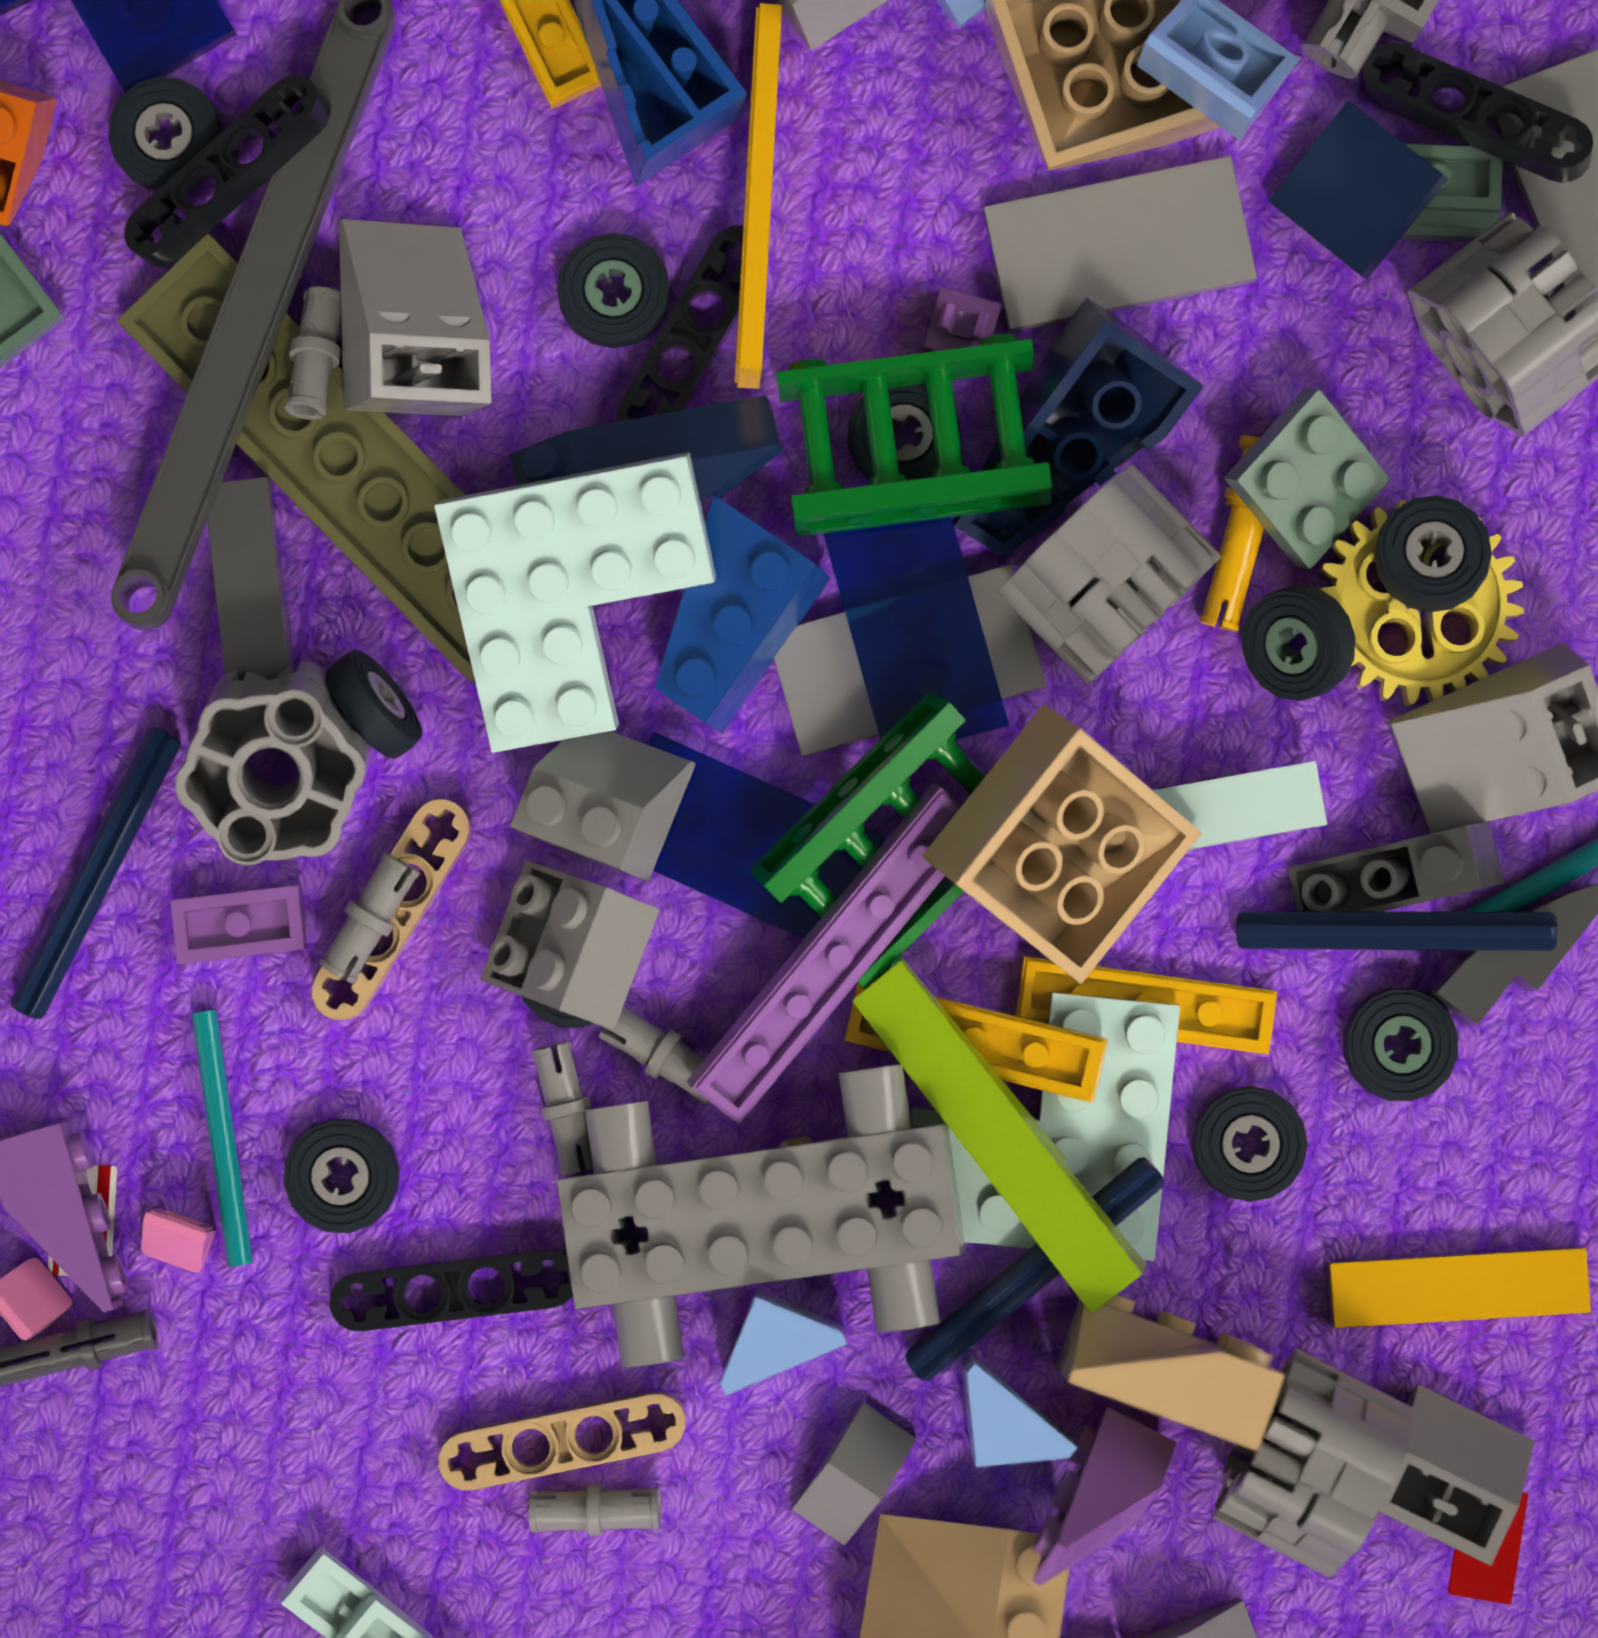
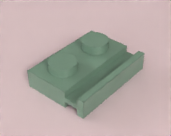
(1466, 201)

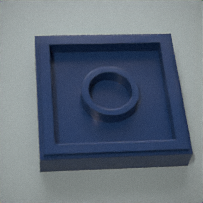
(1358, 189)

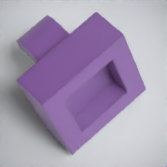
(960, 321)

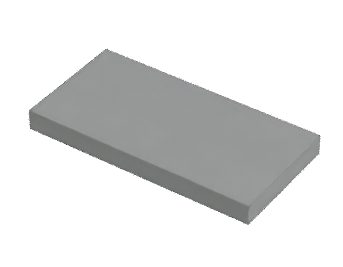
(1572, 206)
(1120, 243)
(826, 683)

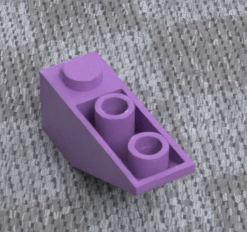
(52, 1201)
(1106, 1494)

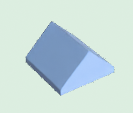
(1216, 62)
(776, 1339)
(1004, 1424)

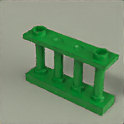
(889, 496)
(839, 819)

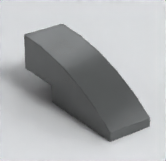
(1482, 976)

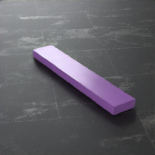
(826, 963)

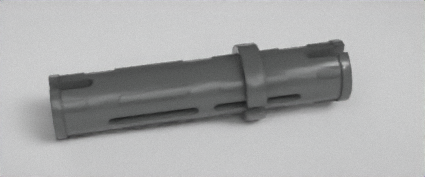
(131, 1335)

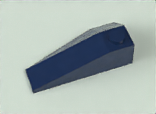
(1085, 413)
(723, 441)

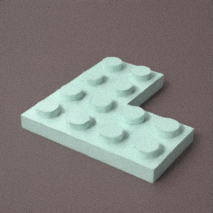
(536, 563)
(1096, 1136)

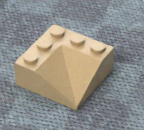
(1082, 79)
(1062, 843)
(1170, 1371)
(958, 1583)

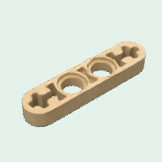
(408, 913)
(561, 1434)

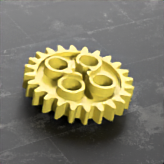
(1371, 609)

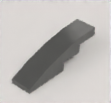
(249, 580)

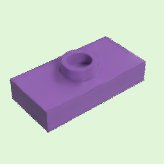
(238, 924)

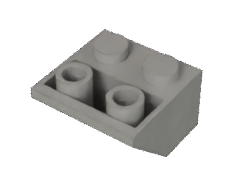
(569, 944)
(1459, 1476)

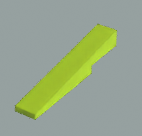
(1001, 1137)

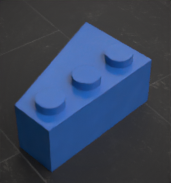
(658, 79)
(739, 622)

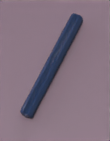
(95, 873)
(1397, 930)
(1022, 1279)

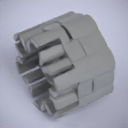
(1501, 328)
(1109, 573)
(263, 819)
(1328, 1472)

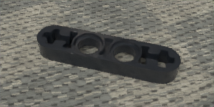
(1482, 103)
(221, 162)
(684, 334)
(454, 1283)

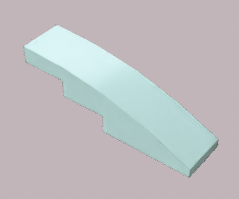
(1250, 804)
(344, 1604)

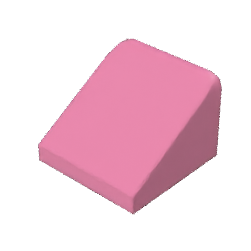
(176, 1239)
(32, 1299)

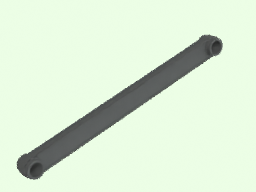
(250, 321)

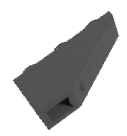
(1400, 872)

